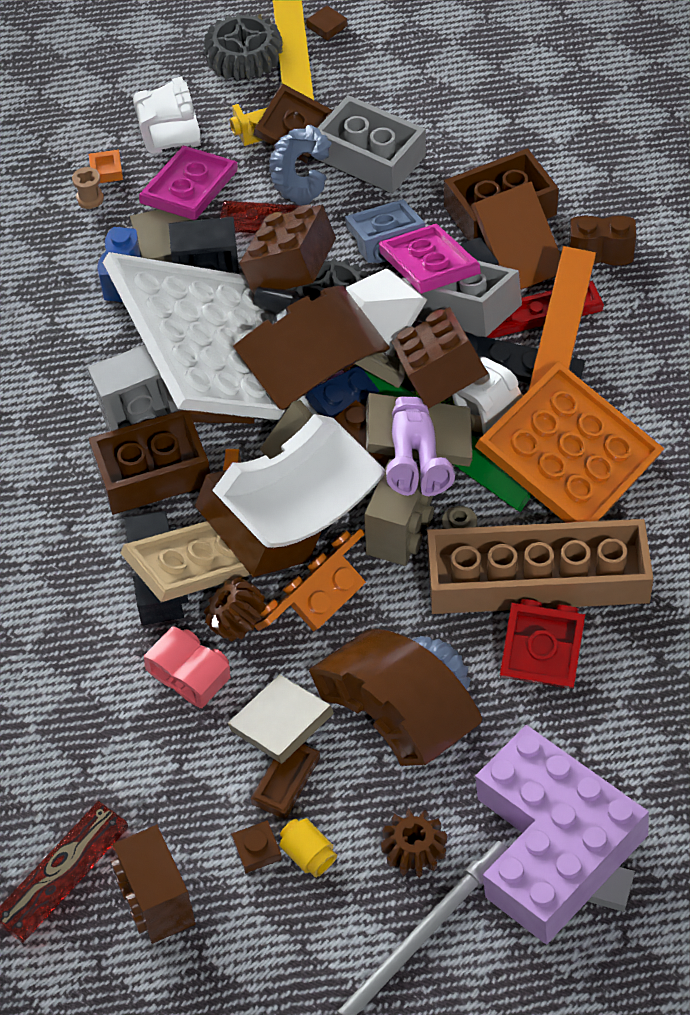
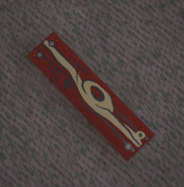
(60, 871)

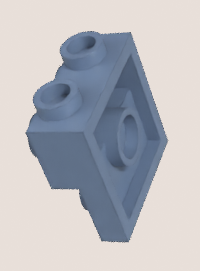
(380, 224)

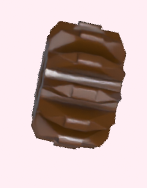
(234, 609)
(425, 851)

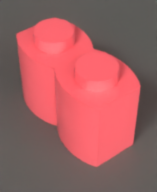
(187, 666)

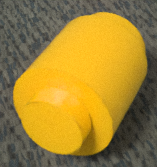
(307, 847)

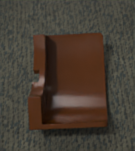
(309, 344)
(404, 688)

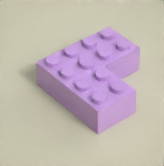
(571, 830)

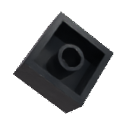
(205, 244)

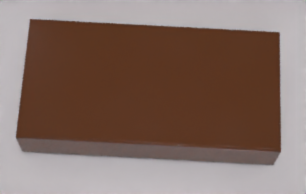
(285, 781)

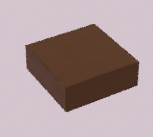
(327, 22)

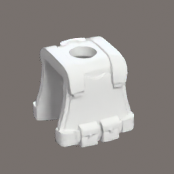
(167, 117)
(491, 394)

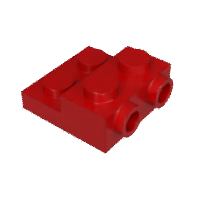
(542, 644)

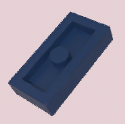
(338, 393)

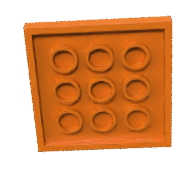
(569, 447)

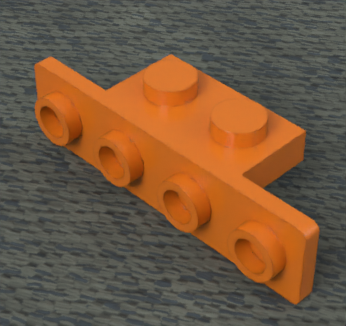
(322, 590)

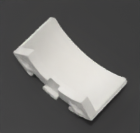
(303, 487)

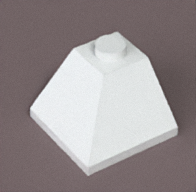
(387, 303)

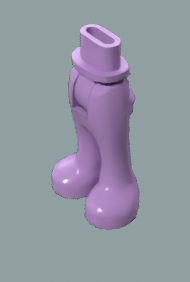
(414, 430)

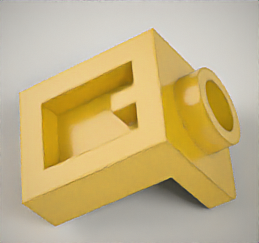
(244, 124)

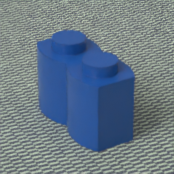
(117, 241)

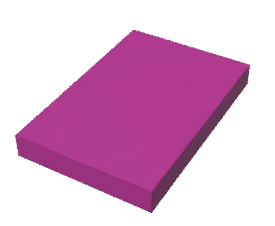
(188, 182)
(429, 258)

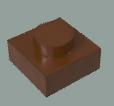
(256, 846)

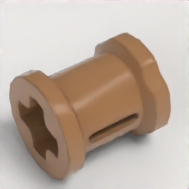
(87, 184)

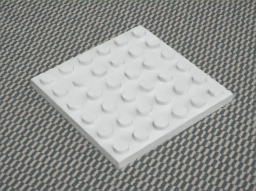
(190, 327)

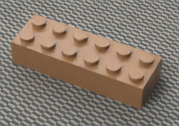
(539, 562)

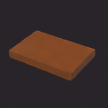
(519, 234)

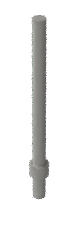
(472, 878)

